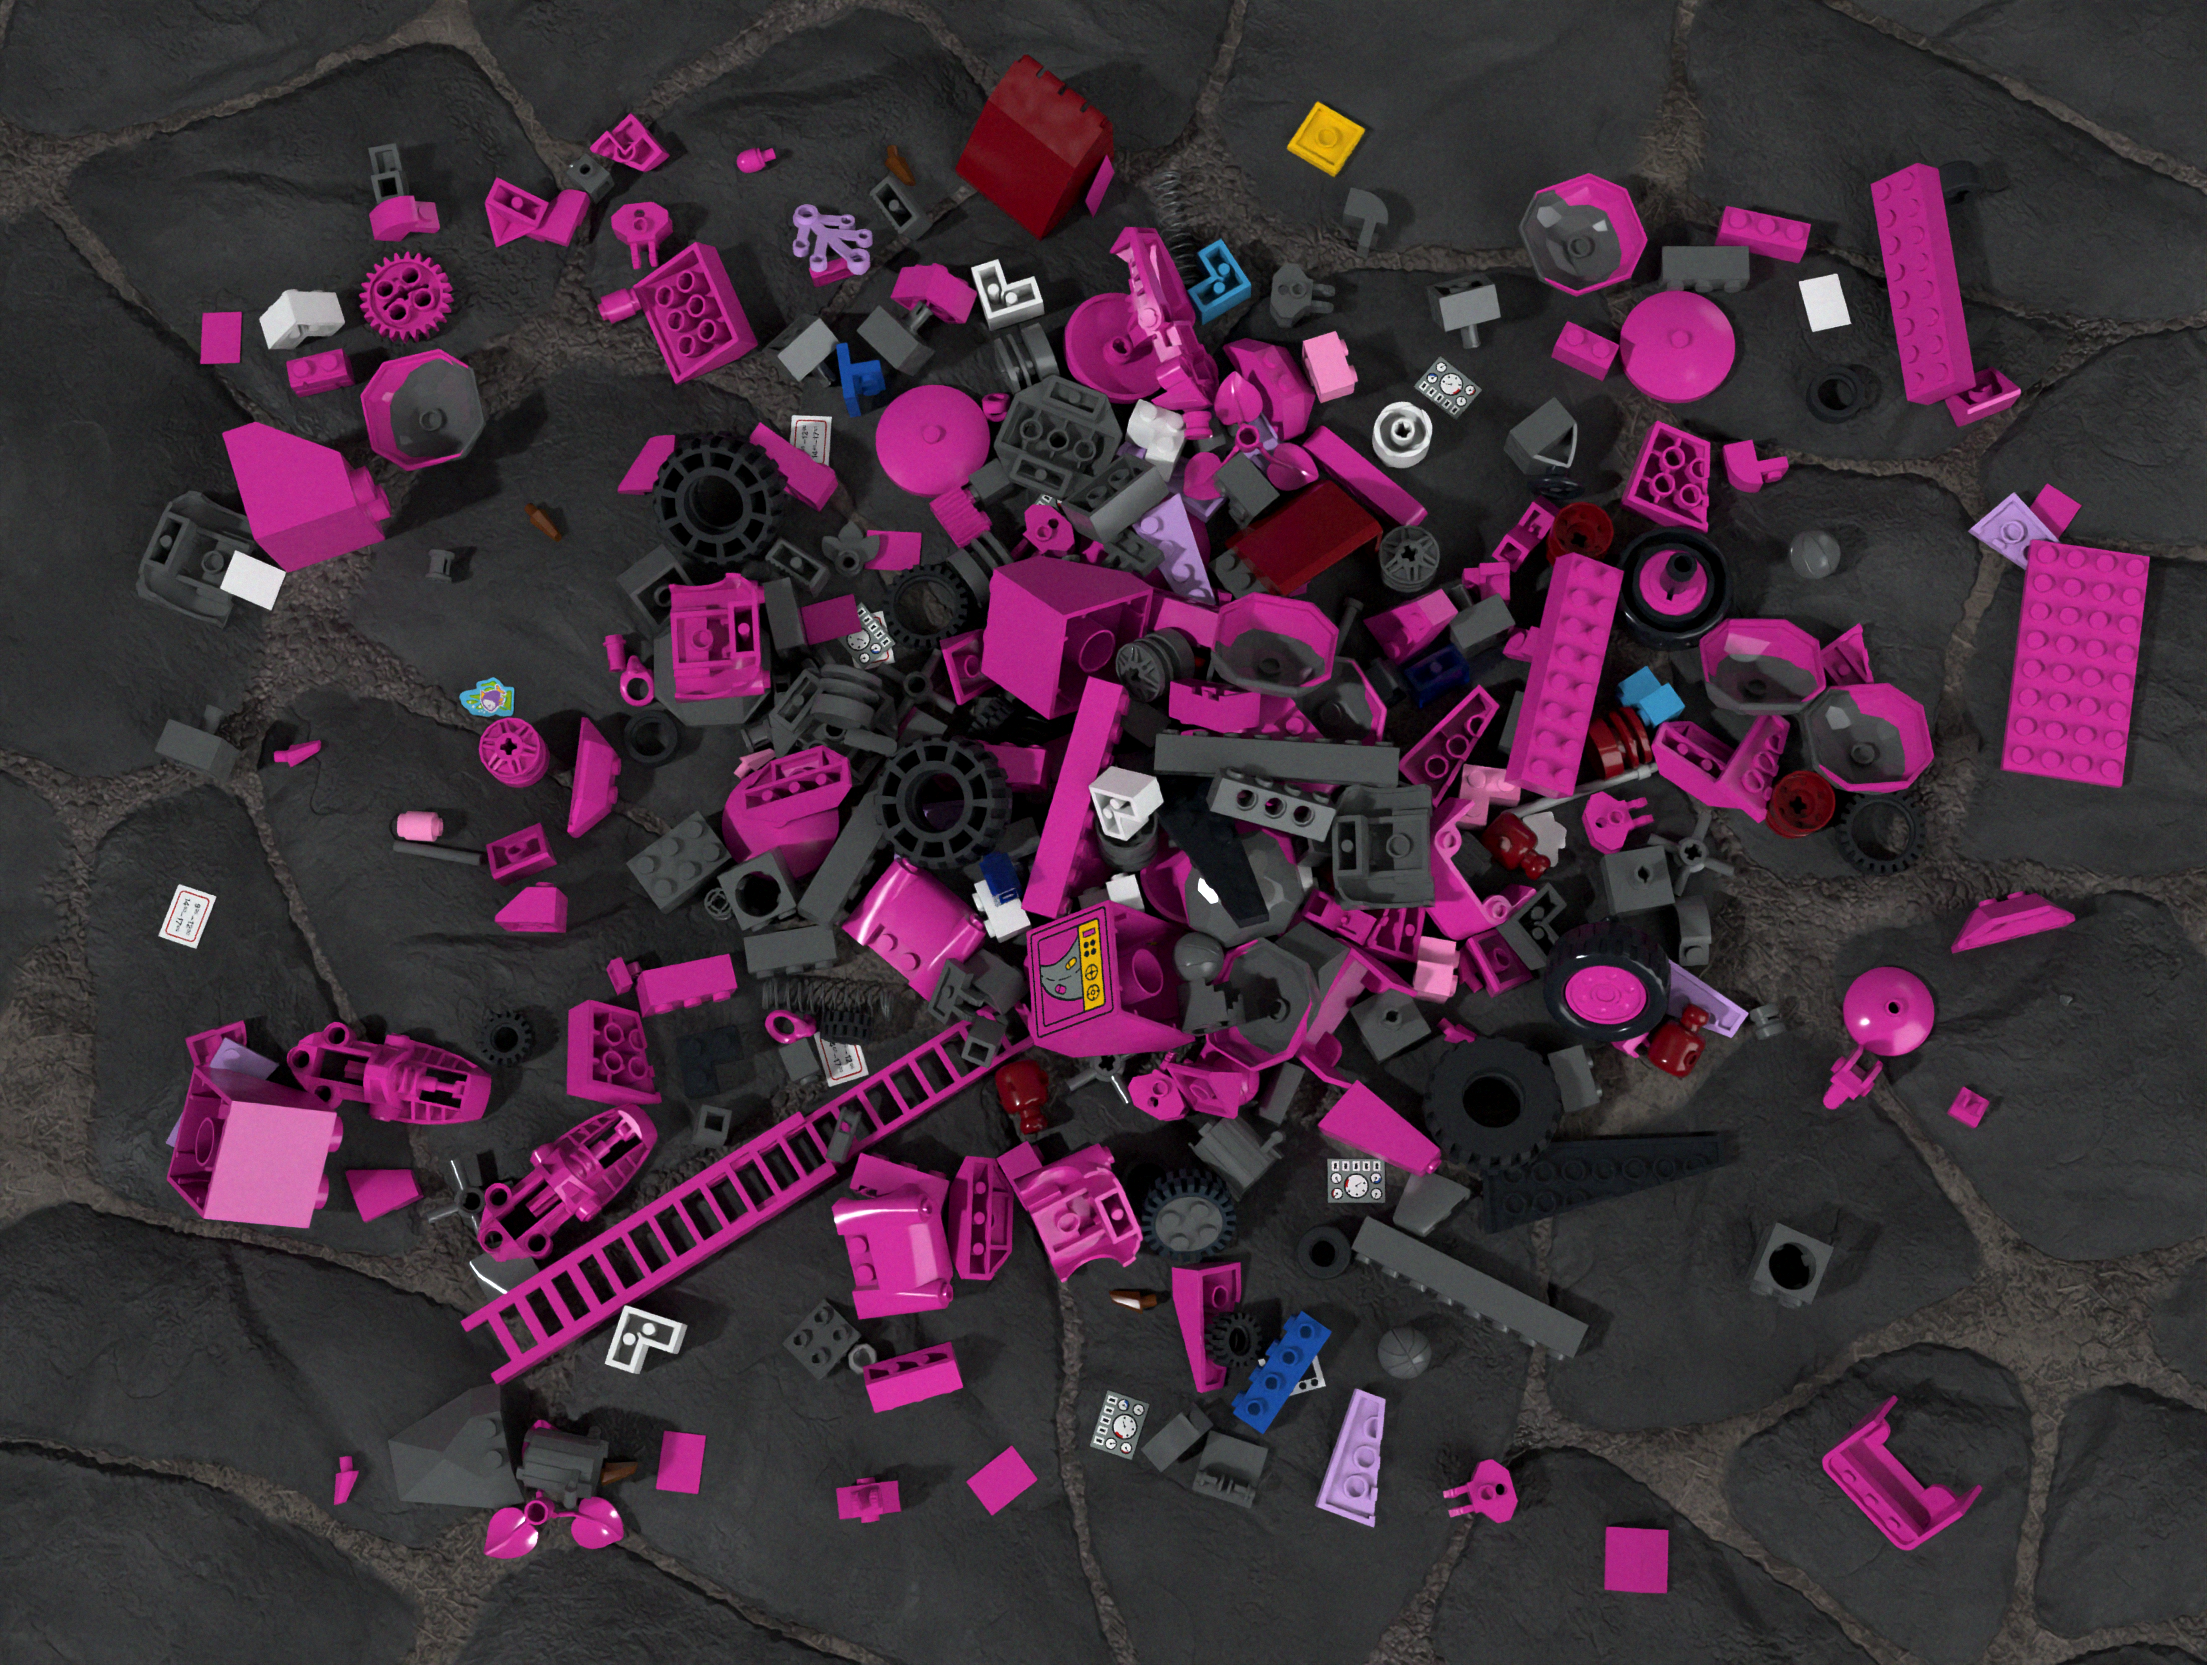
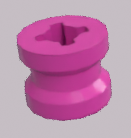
(1197, 425)

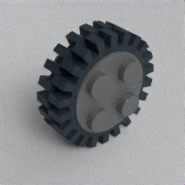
(1187, 1215)

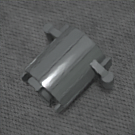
(1237, 1152)
(563, 1462)

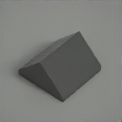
(1317, 949)

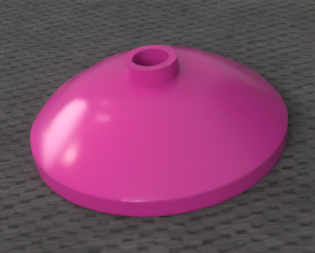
(1871, 1021)

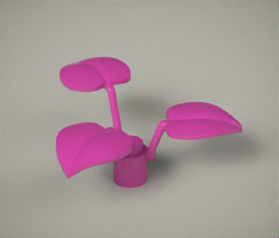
(1239, 403)
(514, 1536)

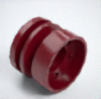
(1585, 527)
(1621, 741)
(1810, 794)

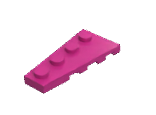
(1754, 765)

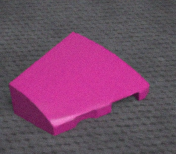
(631, 145)
(562, 217)
(645, 468)
(382, 1190)

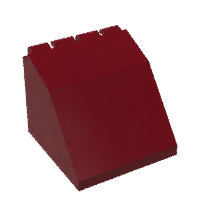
(1035, 147)
(1306, 537)

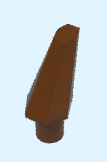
(899, 166)
(542, 521)
(1133, 1300)
(616, 1471)

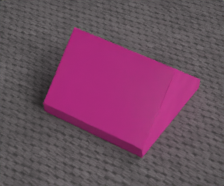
(1991, 395)
(964, 662)
(520, 855)
(1496, 962)
(1208, 1087)
(1636, 1560)

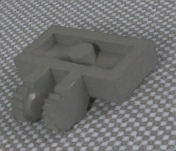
(1133, 553)
(952, 991)

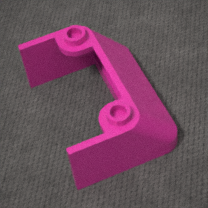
(1457, 907)
(1320, 1048)
(1887, 1489)

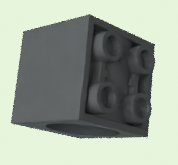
(769, 863)
(1814, 1257)

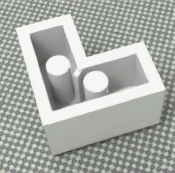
(1003, 302)
(299, 316)
(1160, 433)
(1124, 800)
(1121, 889)
(1003, 921)
(637, 1332)

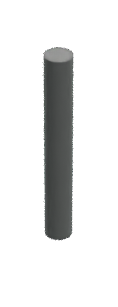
(437, 852)

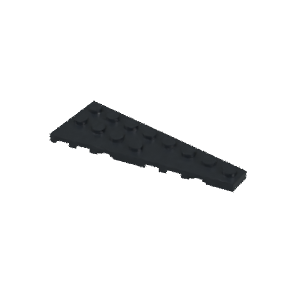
(1205, 837)

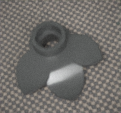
(850, 546)

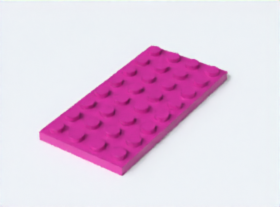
(2075, 663)

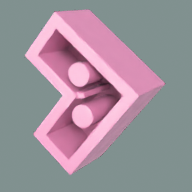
(1327, 366)
(1484, 787)
(1434, 970)

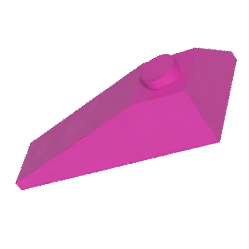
(1198, 1296)

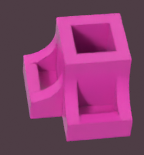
(1488, 580)

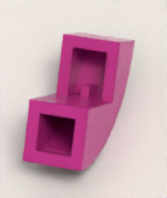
(1527, 534)

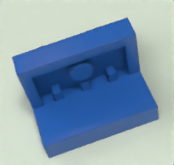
(858, 378)

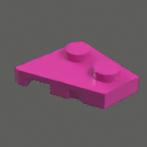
(1847, 659)

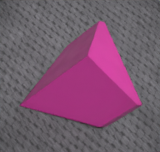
(512, 211)

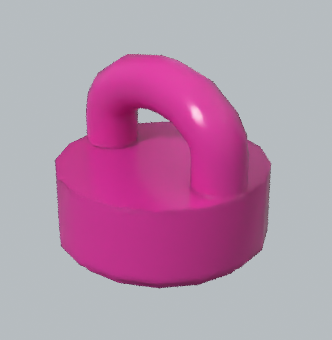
(994, 404)

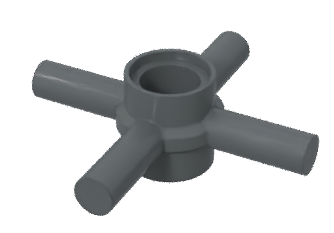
(917, 677)
(457, 1206)

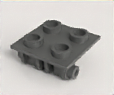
(822, 1339)
(1230, 1469)

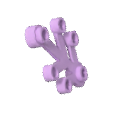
(809, 219)

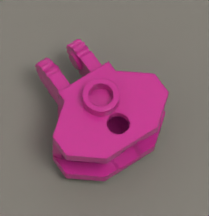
(642, 230)
(1041, 535)
(1614, 819)
(1850, 1079)
(1160, 1086)
(1483, 1494)
(868, 1499)

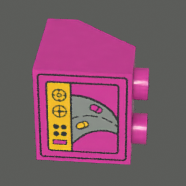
(1104, 982)

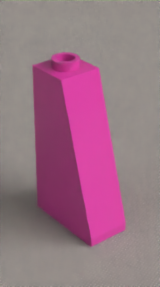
(1376, 1129)

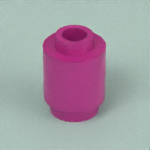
(619, 305)

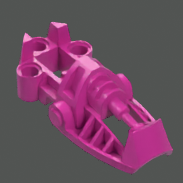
(1166, 319)
(393, 1077)
(573, 1177)

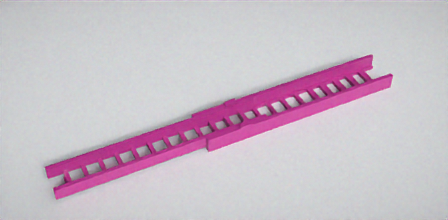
(705, 1180)

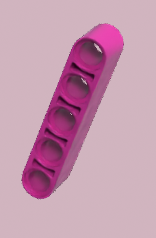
(1363, 479)

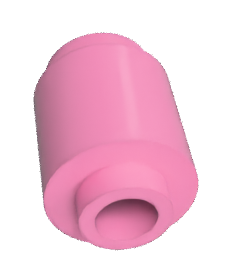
(419, 826)

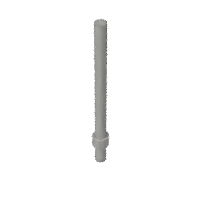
(1641, 772)

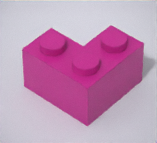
(942, 293)

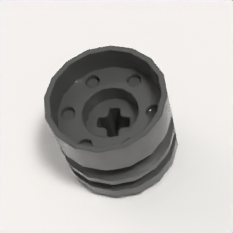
(1025, 359)
(978, 569)
(1399, 574)
(1152, 662)
(847, 692)
(1130, 854)

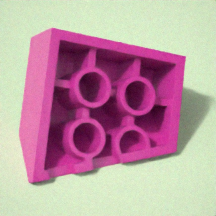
(1670, 479)
(608, 1056)

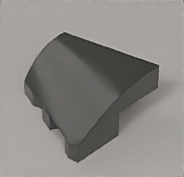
(1427, 1202)

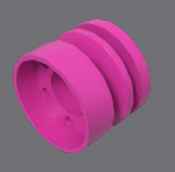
(525, 764)

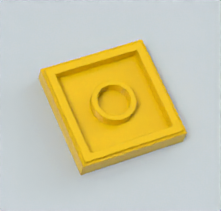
(1326, 139)

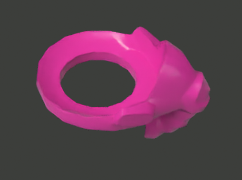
(636, 669)
(802, 1028)

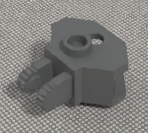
(1293, 294)

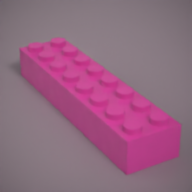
(1923, 284)
(1564, 676)
(1072, 805)

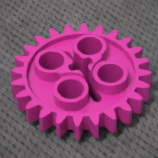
(417, 318)

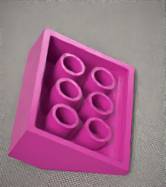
(695, 313)

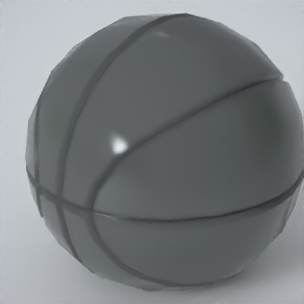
(1814, 553)
(1197, 957)
(1404, 1352)

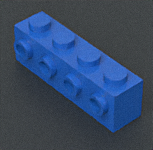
(1281, 1372)

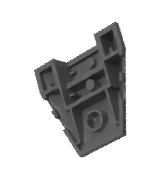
(459, 1454)

